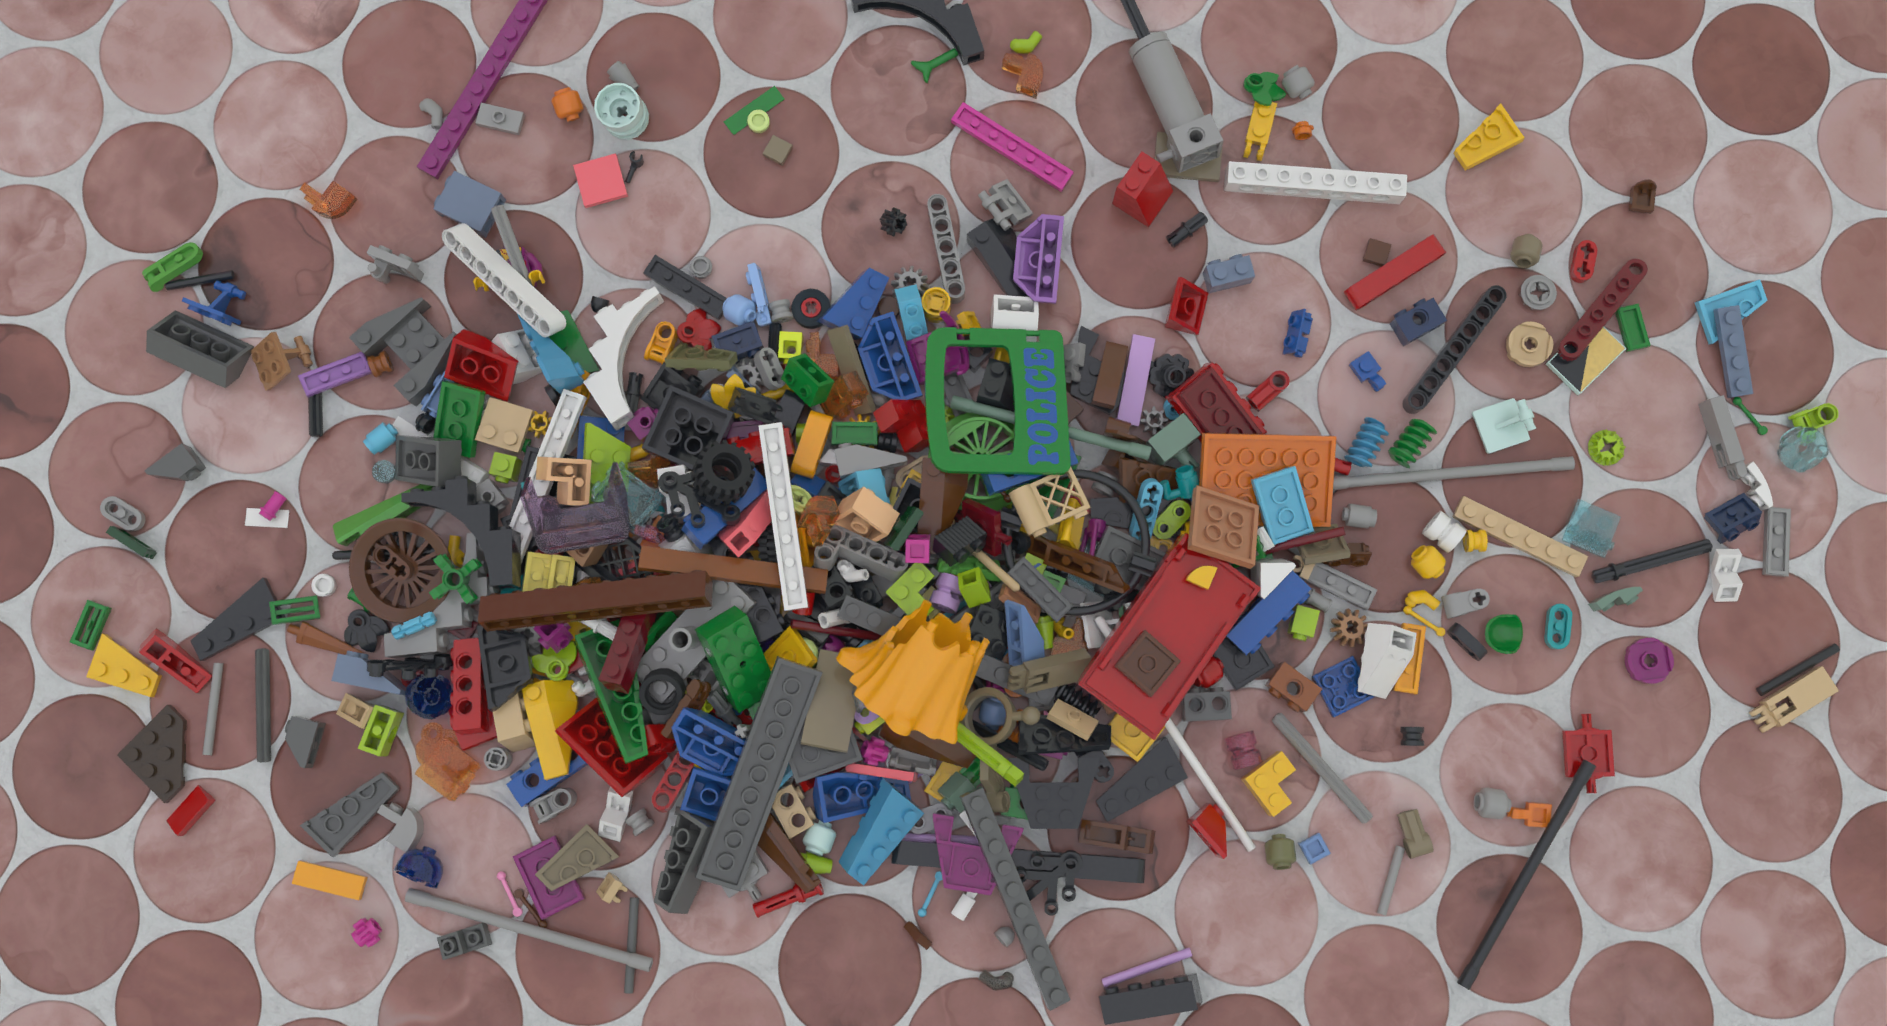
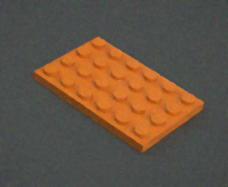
(1235, 459)

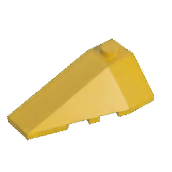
(547, 708)

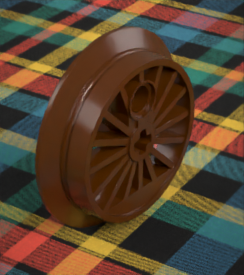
(361, 572)

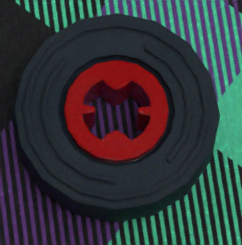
(800, 303)

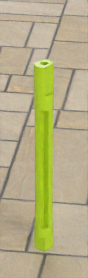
(989, 755)

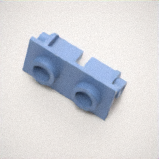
(431, 401)

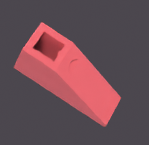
(749, 528)

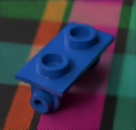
(1294, 342)

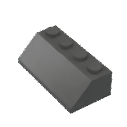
(198, 348)

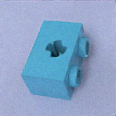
(911, 312)

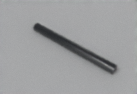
(1798, 669)

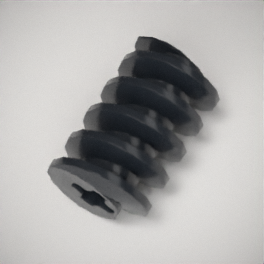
(1075, 699)

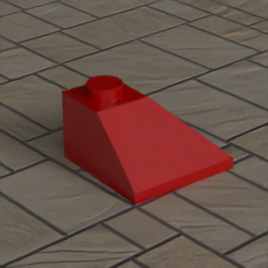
(1211, 828)

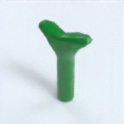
(927, 66)

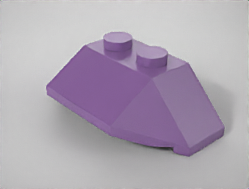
(1039, 258)

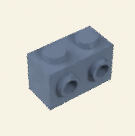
(1229, 273)

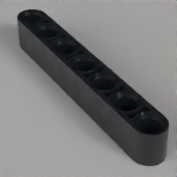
(1462, 342)

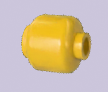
(1428, 562)

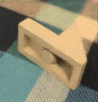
(355, 710)

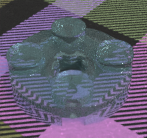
(1805, 460)

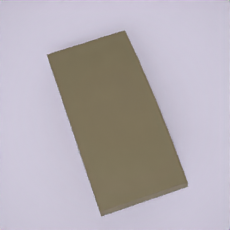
(832, 708)

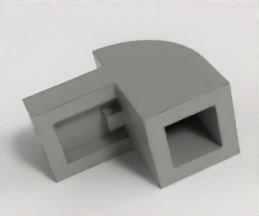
(408, 826)

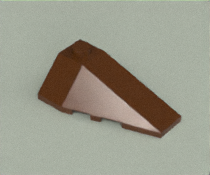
(932, 748)

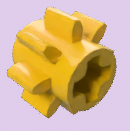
(540, 418)

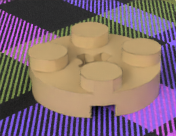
(1539, 337)

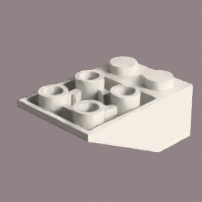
(1384, 658)

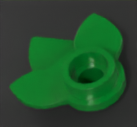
(1264, 88)

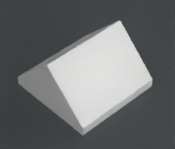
(1269, 573)

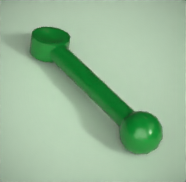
(1761, 430)

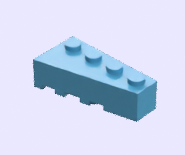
(879, 832)

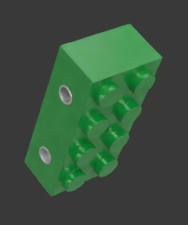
(727, 643)

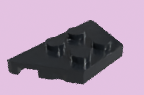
(504, 665)

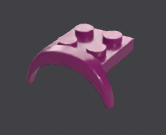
(955, 357)

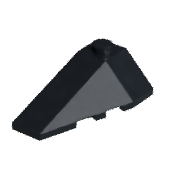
(997, 253)

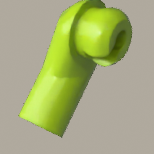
(1025, 46)

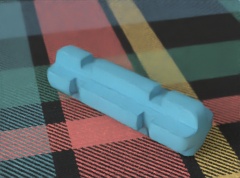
(413, 625)

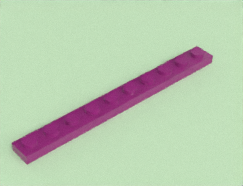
(480, 87)

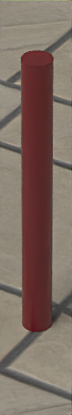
(1307, 539)
(835, 630)

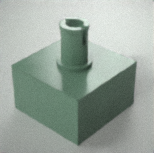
(1173, 442)

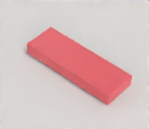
(882, 772)

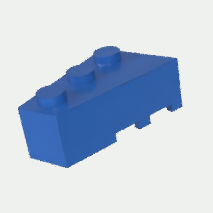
(856, 304)

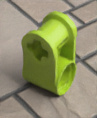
(1813, 418)

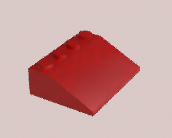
(593, 741)

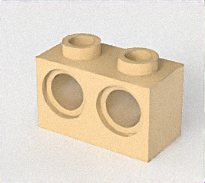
(785, 814)

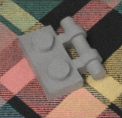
(1010, 202)

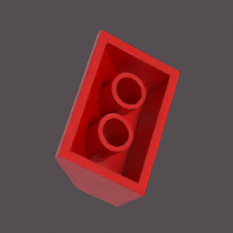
(753, 445)

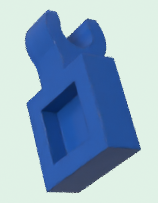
(1366, 368)

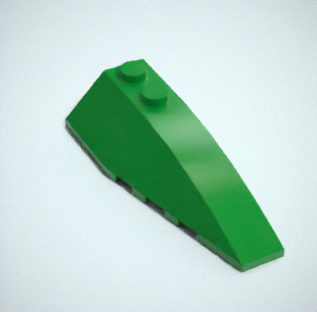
(620, 709)

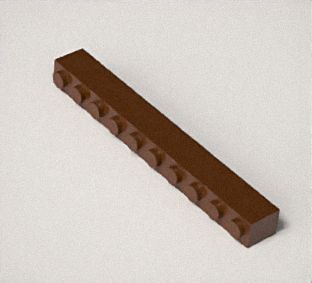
(596, 601)

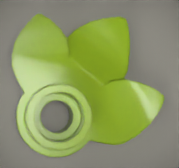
(551, 660)

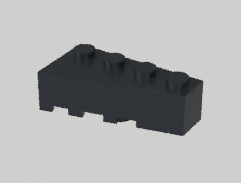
(1151, 999)

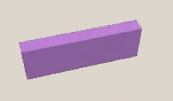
(334, 374)

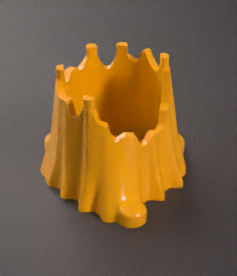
(918, 673)

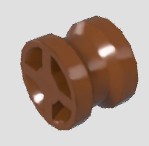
(380, 364)

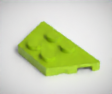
(603, 451)

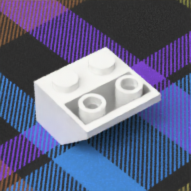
(1015, 313)
(517, 345)

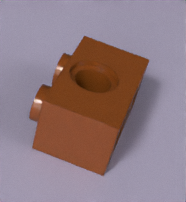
(1306, 689)

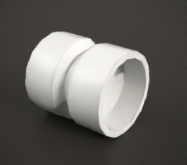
(1441, 529)

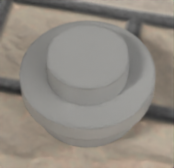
(701, 267)

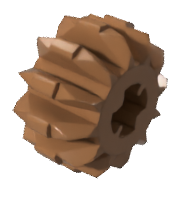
(1342, 624)

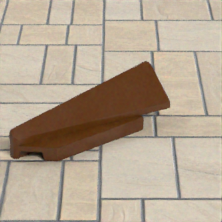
(786, 855)

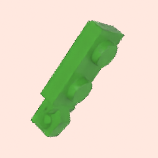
(970, 563)

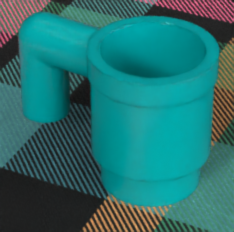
(1186, 480)

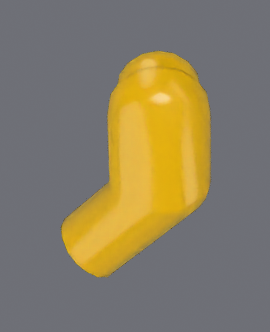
(1421, 596)

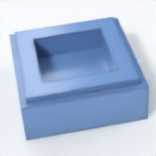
(1314, 848)

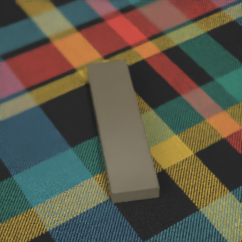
(849, 362)

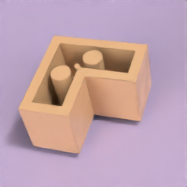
(572, 478)

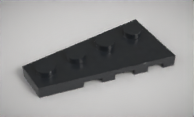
(1051, 738)

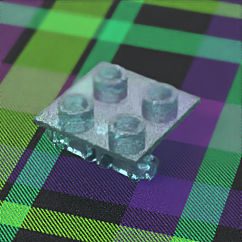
(1591, 528)

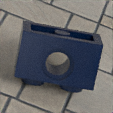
(1408, 330)

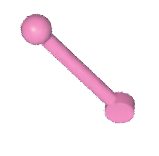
(517, 910)

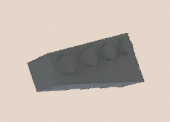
(678, 882)

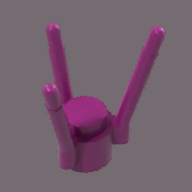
(1094, 533)

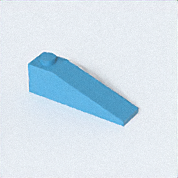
(555, 364)

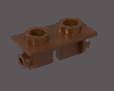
(1358, 556)

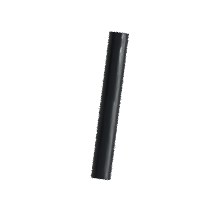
(200, 280)

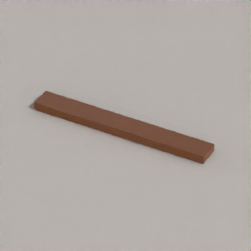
(725, 568)

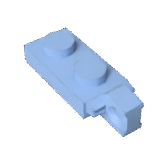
(759, 297)

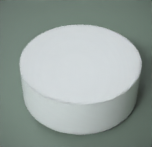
(324, 585)

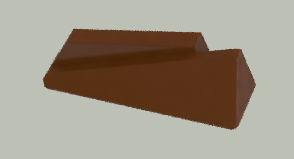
(1078, 563)

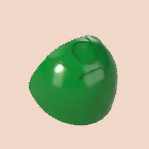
(1504, 633)

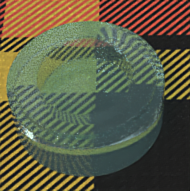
(384, 471)

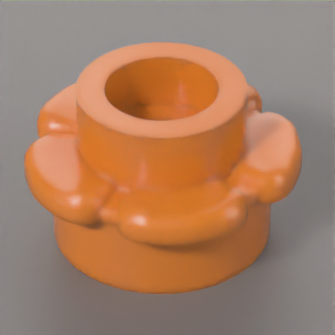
(1302, 130)

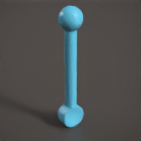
(922, 911)

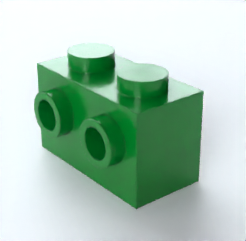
(807, 380)

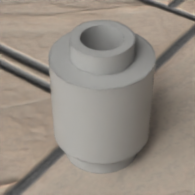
(1359, 516)

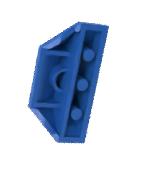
(888, 360)
(707, 741)

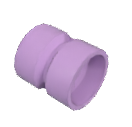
(947, 593)

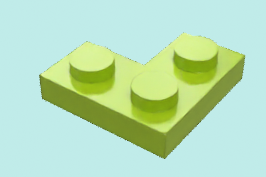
(907, 588)

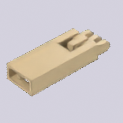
(1803, 693)

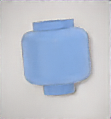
(739, 309)

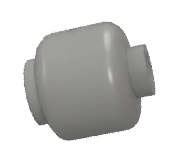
(1298, 82)
(1492, 803)

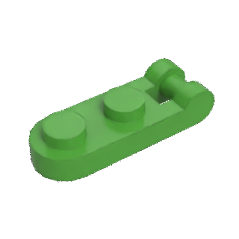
(172, 265)

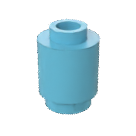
(380, 438)

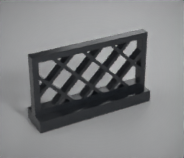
(608, 572)

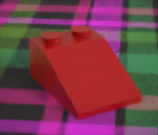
(481, 365)

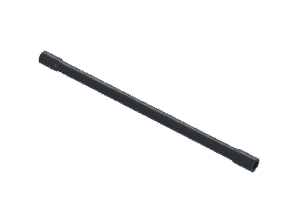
(1579, 781)

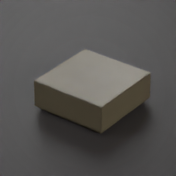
(777, 150)

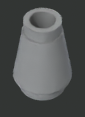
(621, 74)

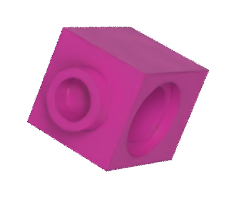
(917, 548)

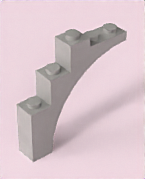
(450, 614)

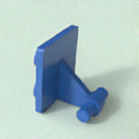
(217, 308)

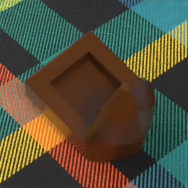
(1643, 196)

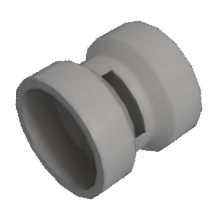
(502, 758)

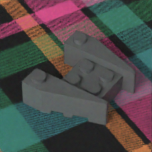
(413, 341)

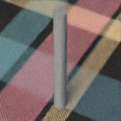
(212, 709)

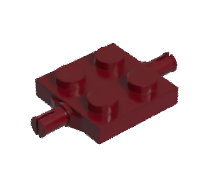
(989, 521)

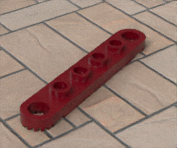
(1602, 309)

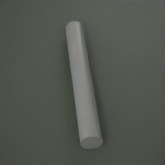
(1391, 880)

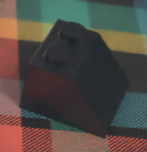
(997, 386)

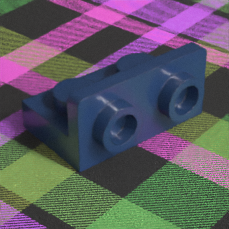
(741, 339)
(1734, 518)

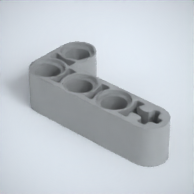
(862, 557)

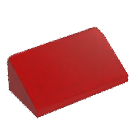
(190, 811)

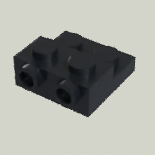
(669, 376)

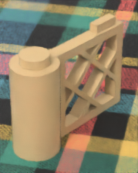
(1033, 511)

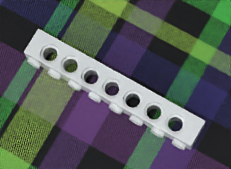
(1315, 182)

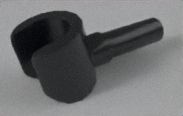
(634, 165)

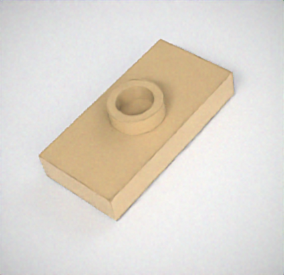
(1072, 719)

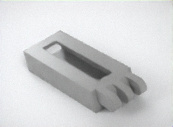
(1723, 437)

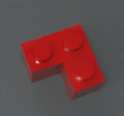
(907, 420)

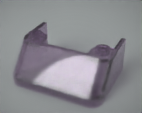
(578, 526)

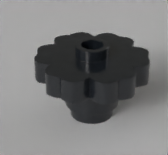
(1164, 366)

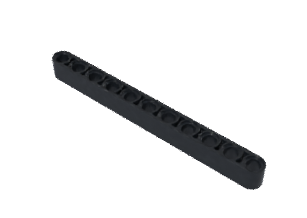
(1094, 866)

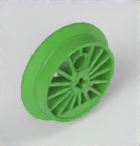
(967, 424)

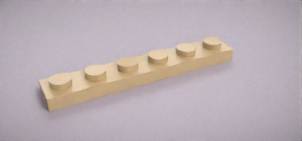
(1520, 536)

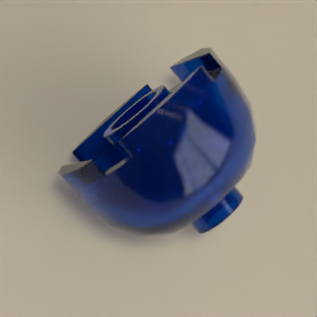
(428, 696)
(421, 866)

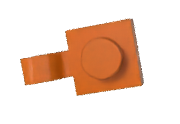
(1534, 814)

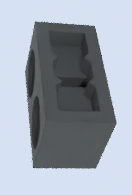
(1206, 711)

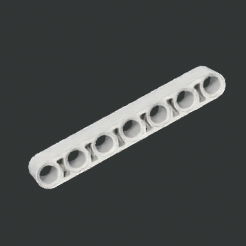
(504, 280)

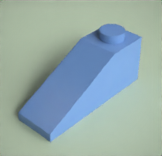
(1022, 635)

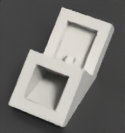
(1724, 576)
(614, 816)

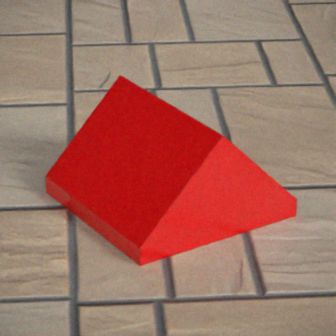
(1186, 307)

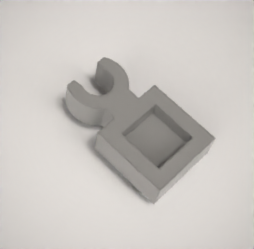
(1073, 358)

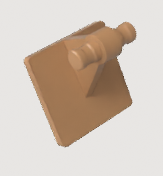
(272, 359)

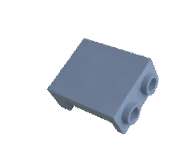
(468, 203)

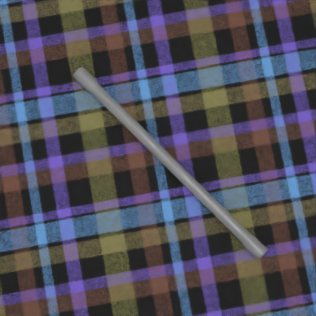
(1552, 464)
(427, 900)

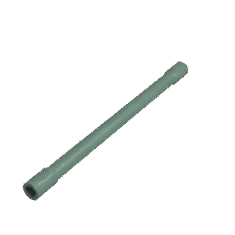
(1131, 448)

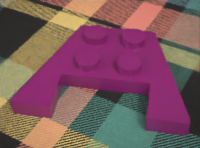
(964, 864)

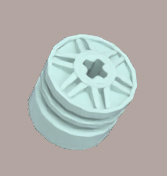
(618, 100)

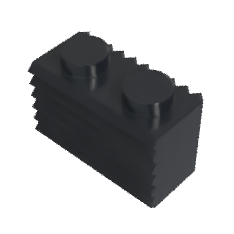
(959, 541)

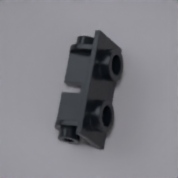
(867, 591)

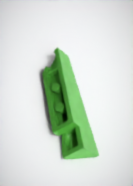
(353, 527)

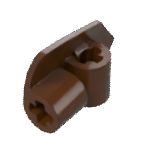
(1119, 430)

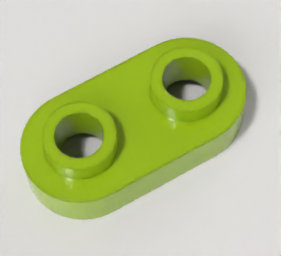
(1169, 517)

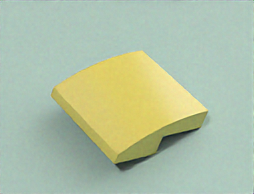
(547, 571)

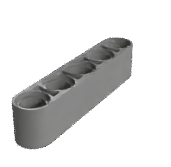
(943, 238)

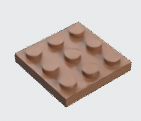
(1223, 527)

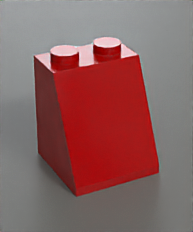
(1143, 190)

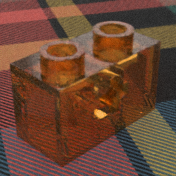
(845, 395)

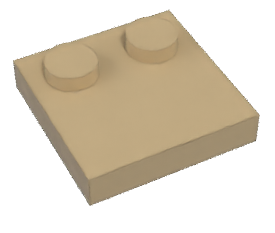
(504, 425)

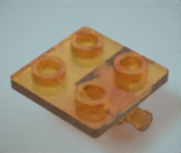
(448, 770)

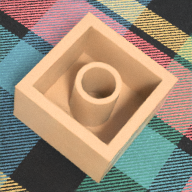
(866, 515)

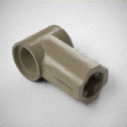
(1416, 839)

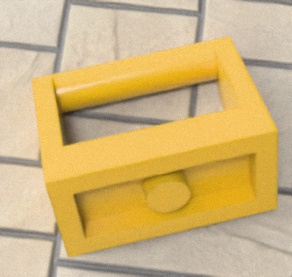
(1070, 529)

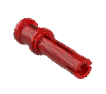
(784, 899)

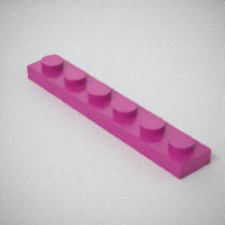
(1012, 147)

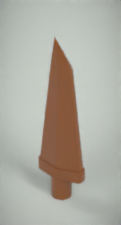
(314, 637)

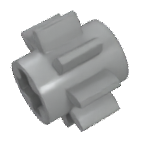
(1153, 414)

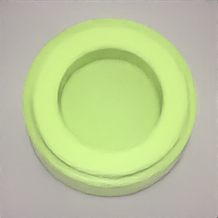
(758, 121)

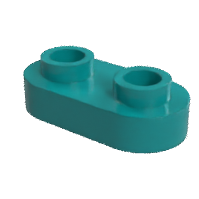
(1560, 627)

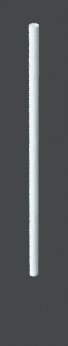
(1197, 767)

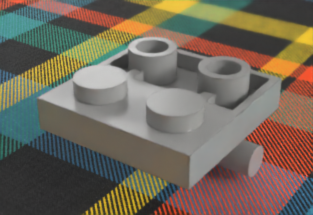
(387, 261)

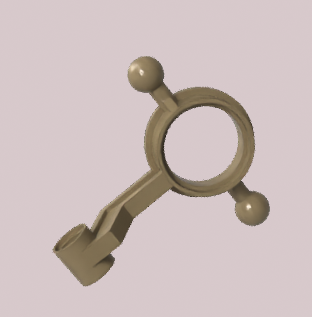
(990, 779)

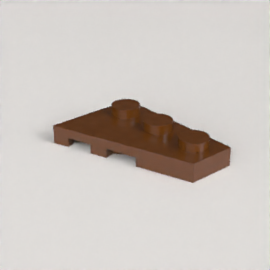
(1134, 472)

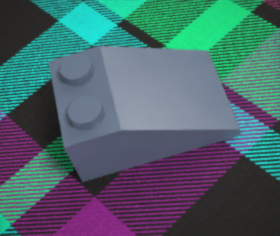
(352, 670)

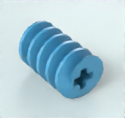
(1366, 442)

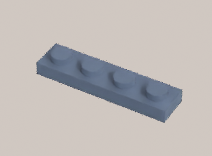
(1733, 351)

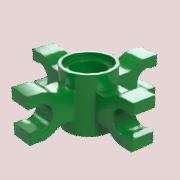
(447, 584)

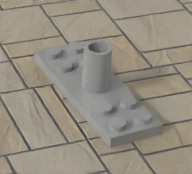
(685, 656)

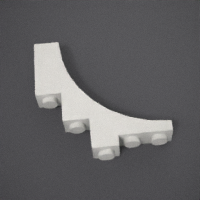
(610, 352)

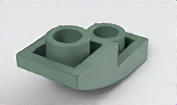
(1623, 596)

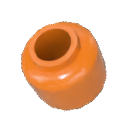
(567, 104)

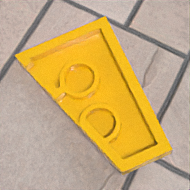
(1491, 138)
(121, 669)

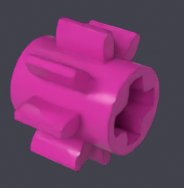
(874, 751)
(366, 932)

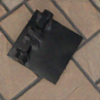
(990, 624)

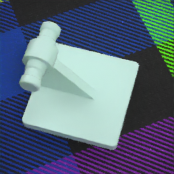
(1504, 424)

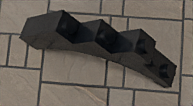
(953, 23)
(499, 544)

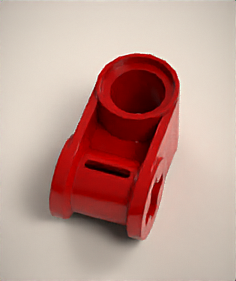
(656, 741)

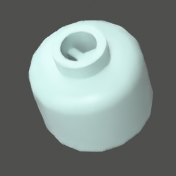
(819, 838)

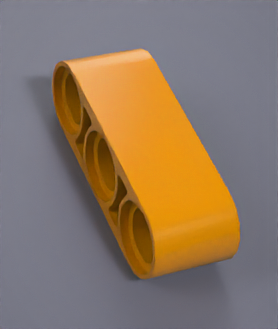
(811, 444)

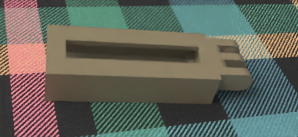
(1048, 671)

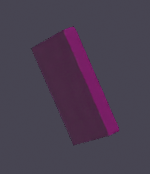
(546, 901)

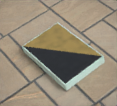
(1590, 364)

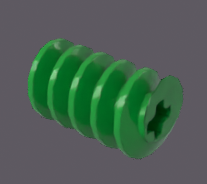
(1410, 441)

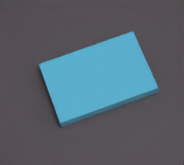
(1282, 505)

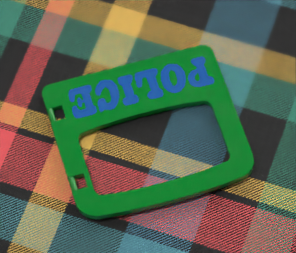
(1039, 403)

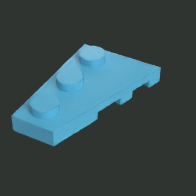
(1747, 296)

